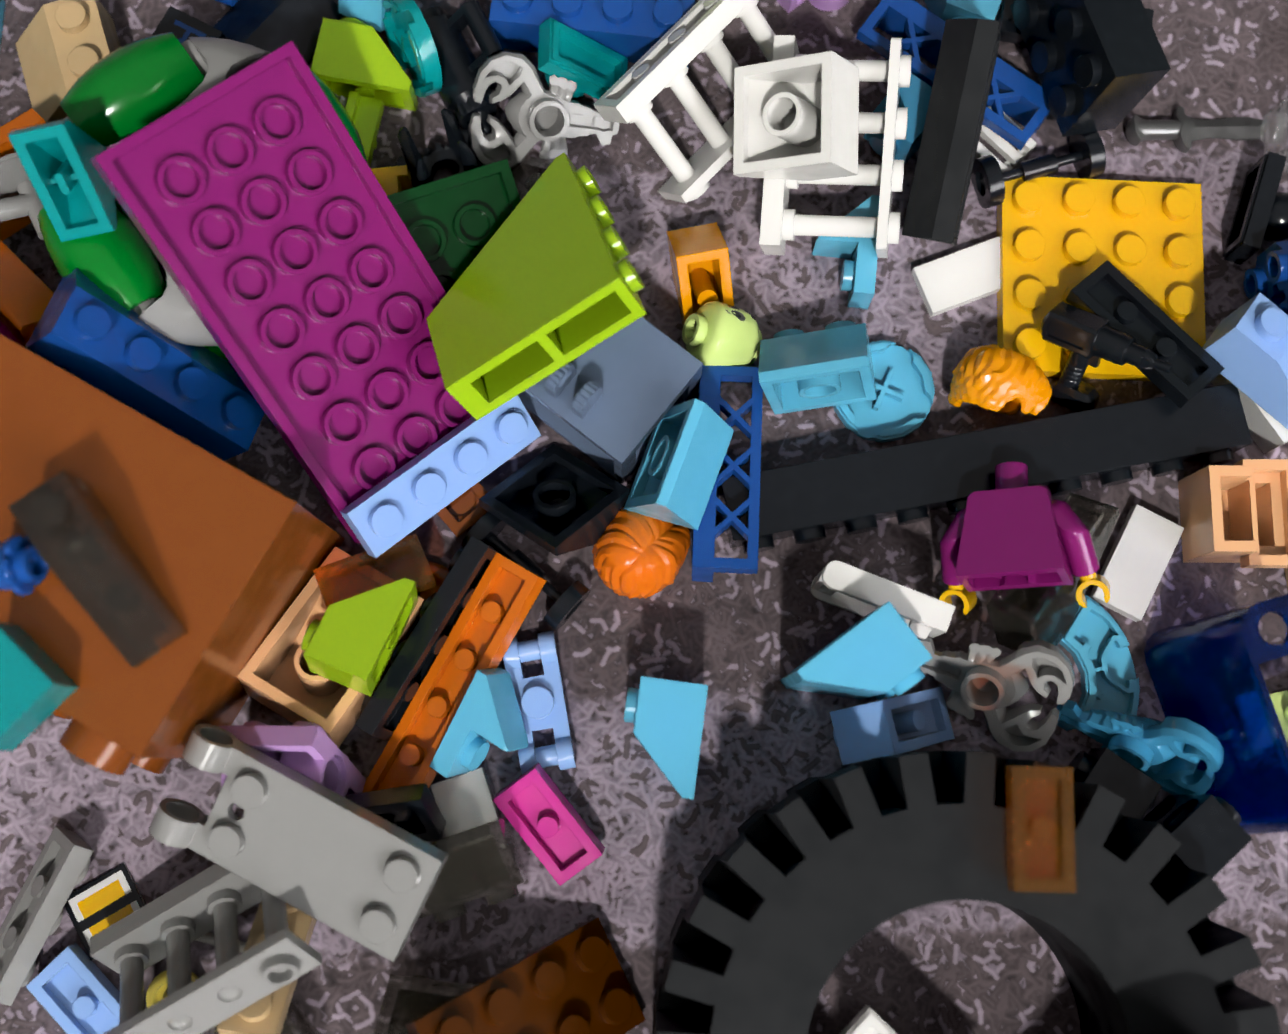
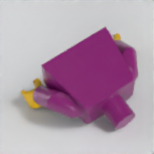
(1016, 541)

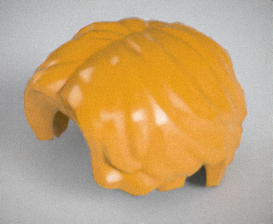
(999, 381)

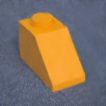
(699, 267)

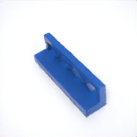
(922, 36)
(703, 558)

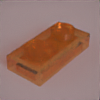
(1040, 829)

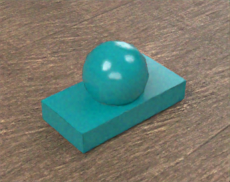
(578, 59)

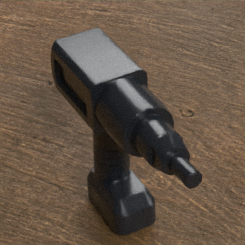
(1090, 340)

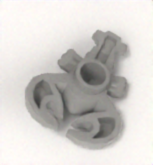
(533, 113)
(992, 683)

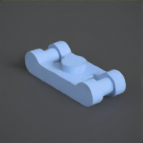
(541, 702)

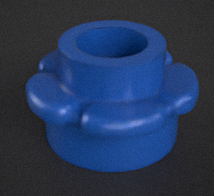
(20, 565)

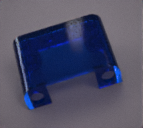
(1214, 678)

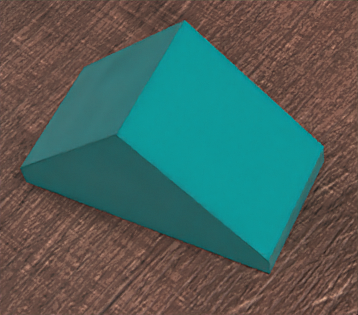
(65, 179)
(29, 686)

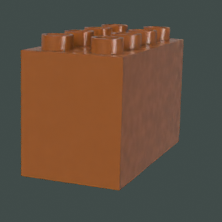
(207, 534)

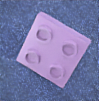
(304, 749)

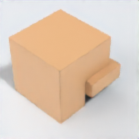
(1236, 514)

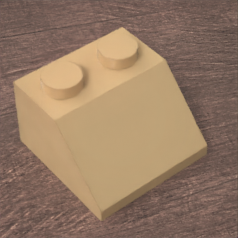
(61, 47)

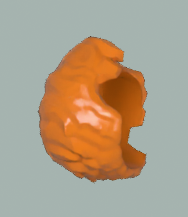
(640, 554)

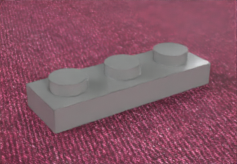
(40, 908)

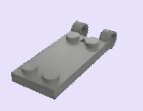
(304, 844)

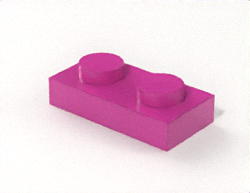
(549, 824)

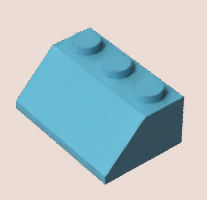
(867, 660)

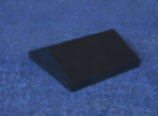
(277, 22)
(557, 501)

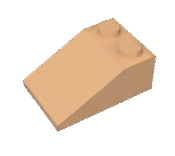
(281, 677)

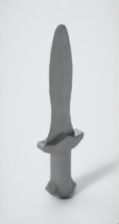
(1186, 130)

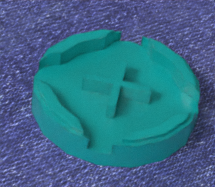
(413, 45)

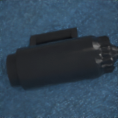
(458, 61)

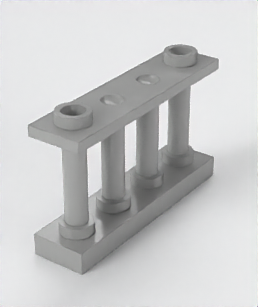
(167, 929)

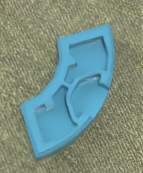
(1102, 660)

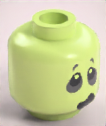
(722, 335)

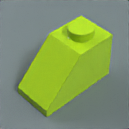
(357, 60)
(360, 635)

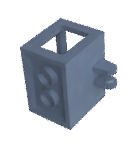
(616, 395)

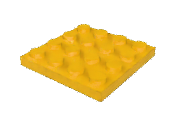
(1067, 228)

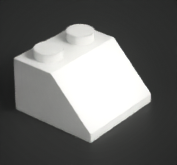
(797, 118)

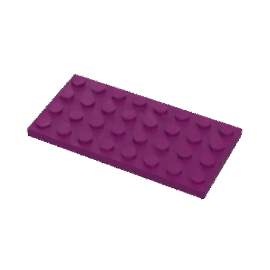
(294, 269)

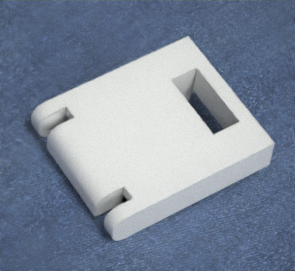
(865, 592)

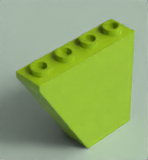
(535, 293)

